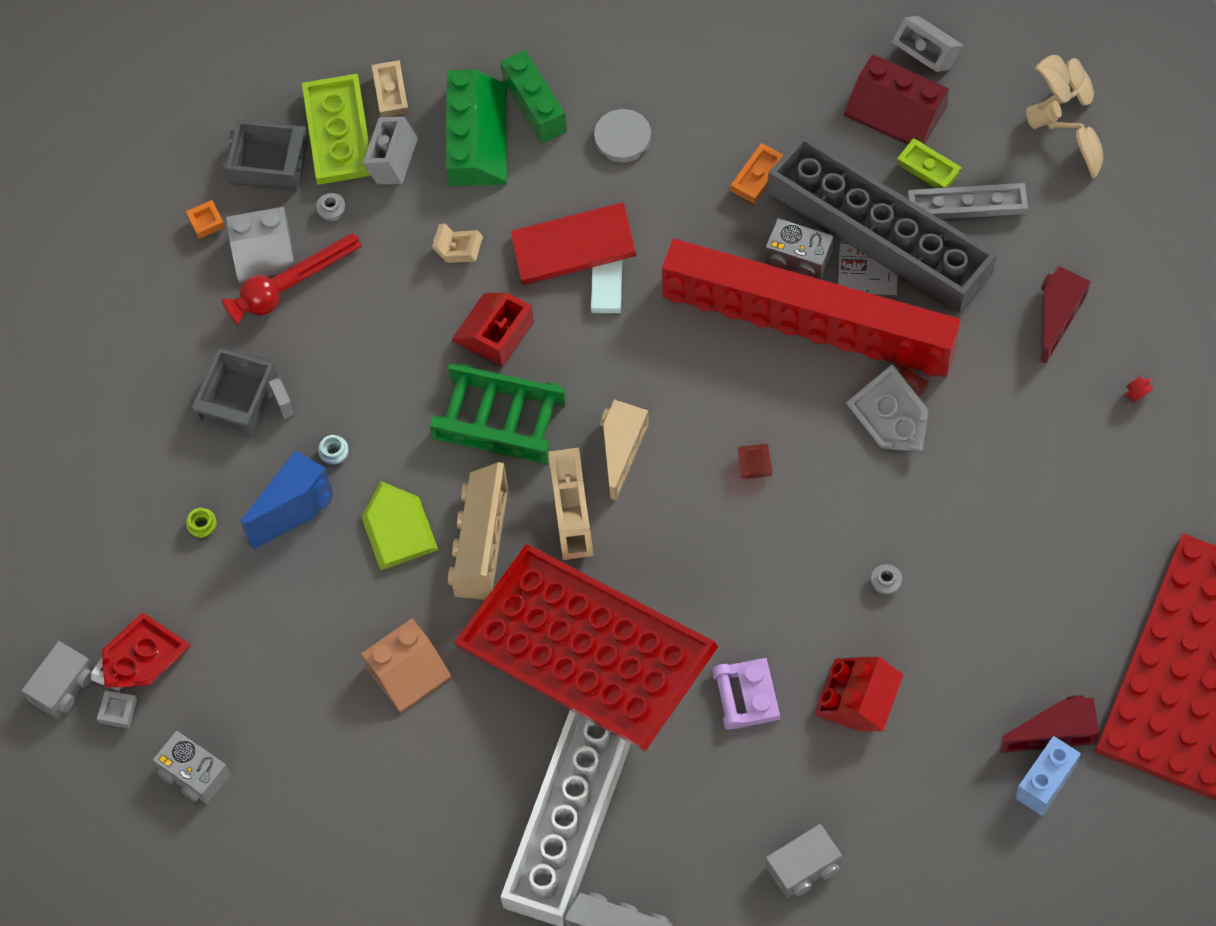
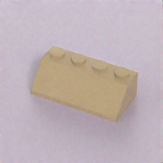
(480, 532)

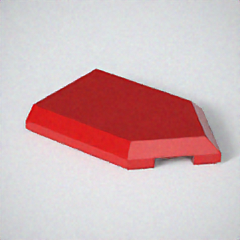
(140, 653)

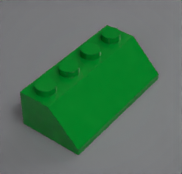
(475, 129)

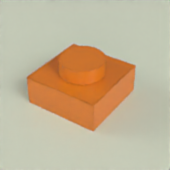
(205, 219)

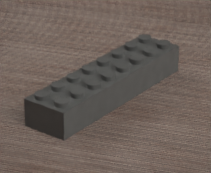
(881, 223)

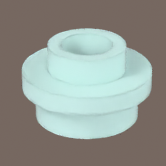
(329, 443)

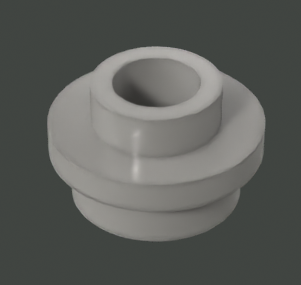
(331, 213)
(886, 587)

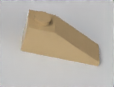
(623, 434)

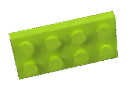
(336, 128)

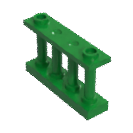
(505, 440)

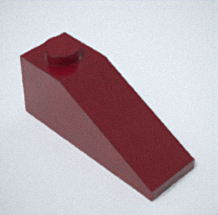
(1061, 301)
(1068, 720)

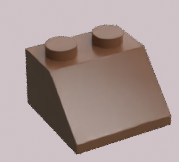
(405, 665)

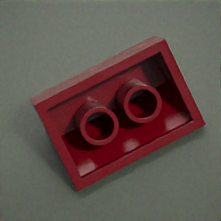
(896, 101)

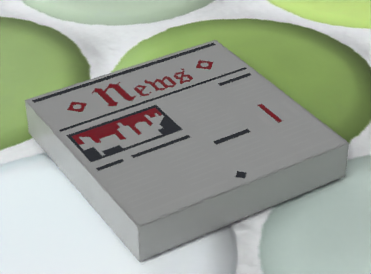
(865, 273)

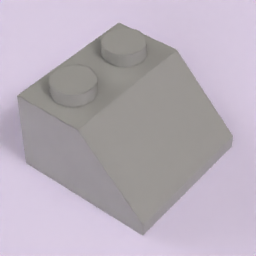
(260, 243)

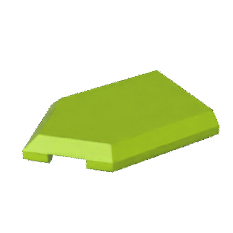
(397, 526)

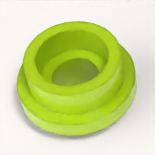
(198, 515)

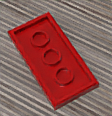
(573, 243)

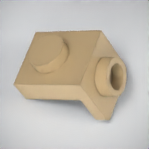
(456, 246)

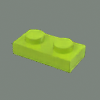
(928, 165)

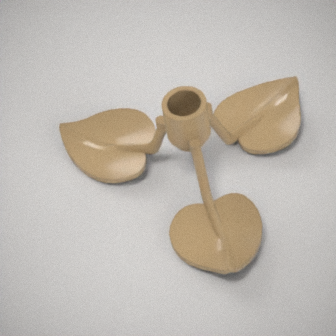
(1047, 112)

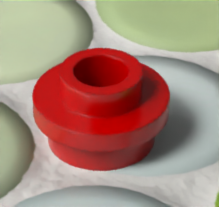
(1138, 388)

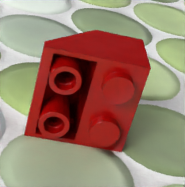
(495, 326)
(859, 693)

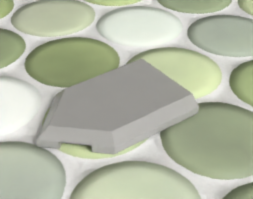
(891, 412)

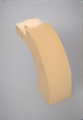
(570, 503)

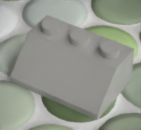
(596, 911)

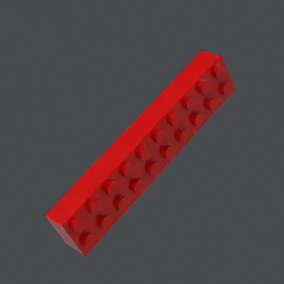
(810, 308)

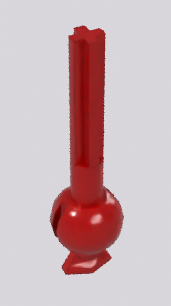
(261, 294)

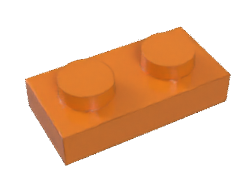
(753, 177)

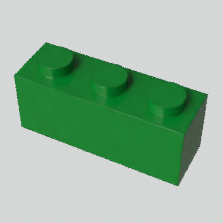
(533, 96)

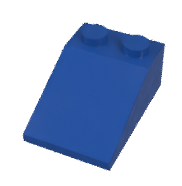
(288, 501)

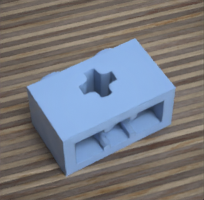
(1047, 775)

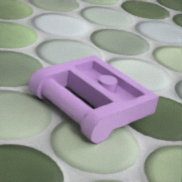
(756, 692)

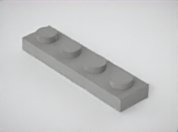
(972, 200)

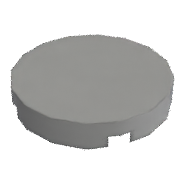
(622, 135)

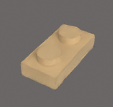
(390, 89)

